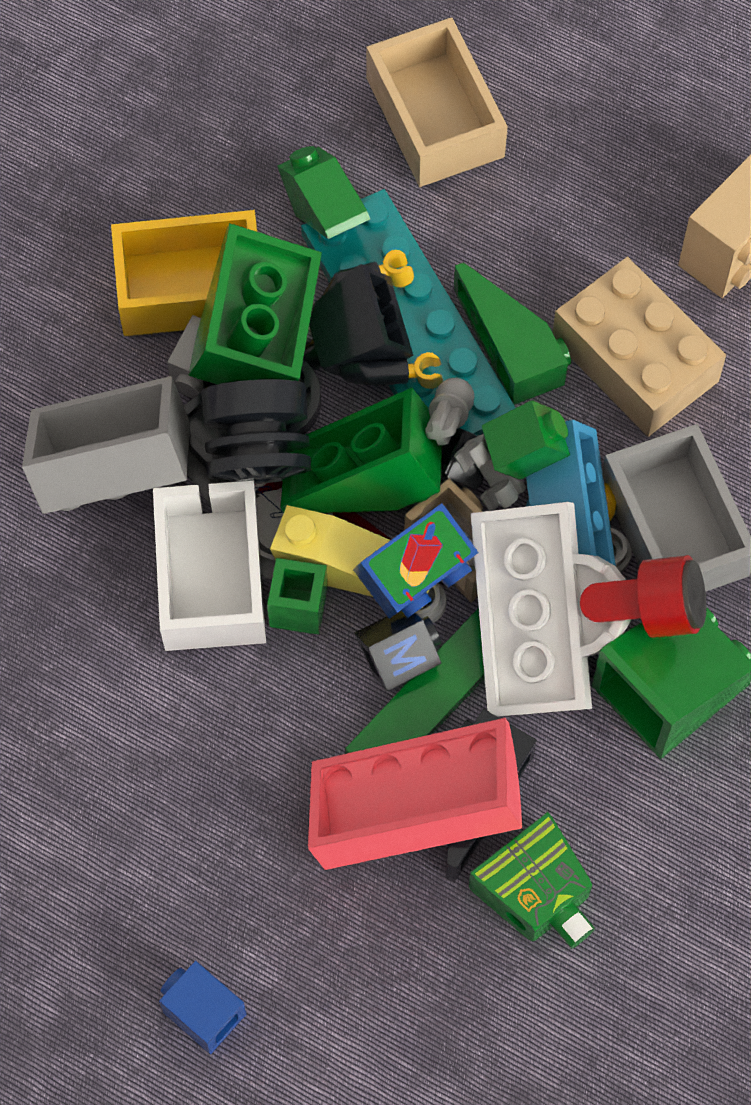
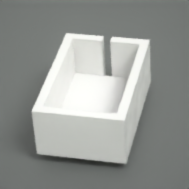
(208, 567)

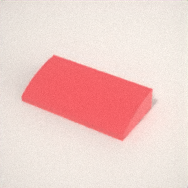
(414, 795)

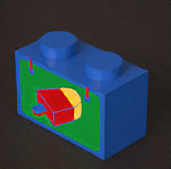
(417, 561)

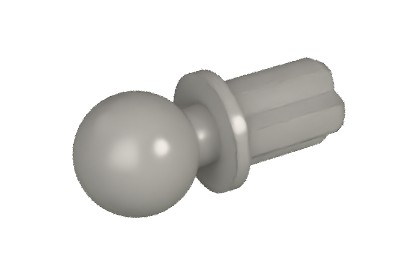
(449, 409)

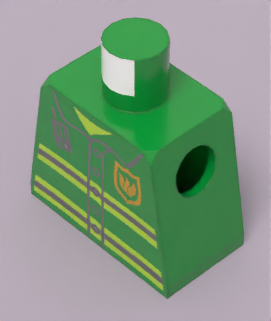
(536, 884)

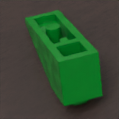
(513, 337)

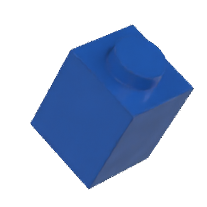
(201, 1006)

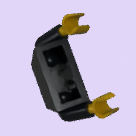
(362, 330)

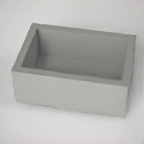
(107, 445)
(679, 505)

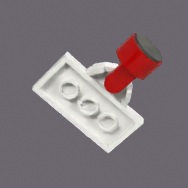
(556, 607)

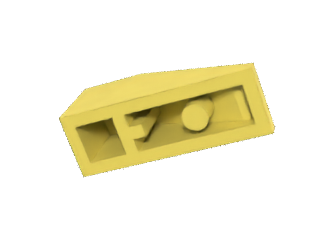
(326, 541)

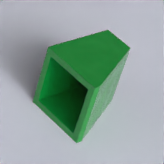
(671, 682)

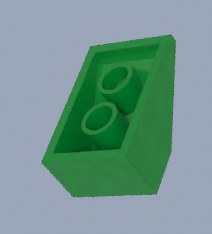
(256, 310)
(369, 460)

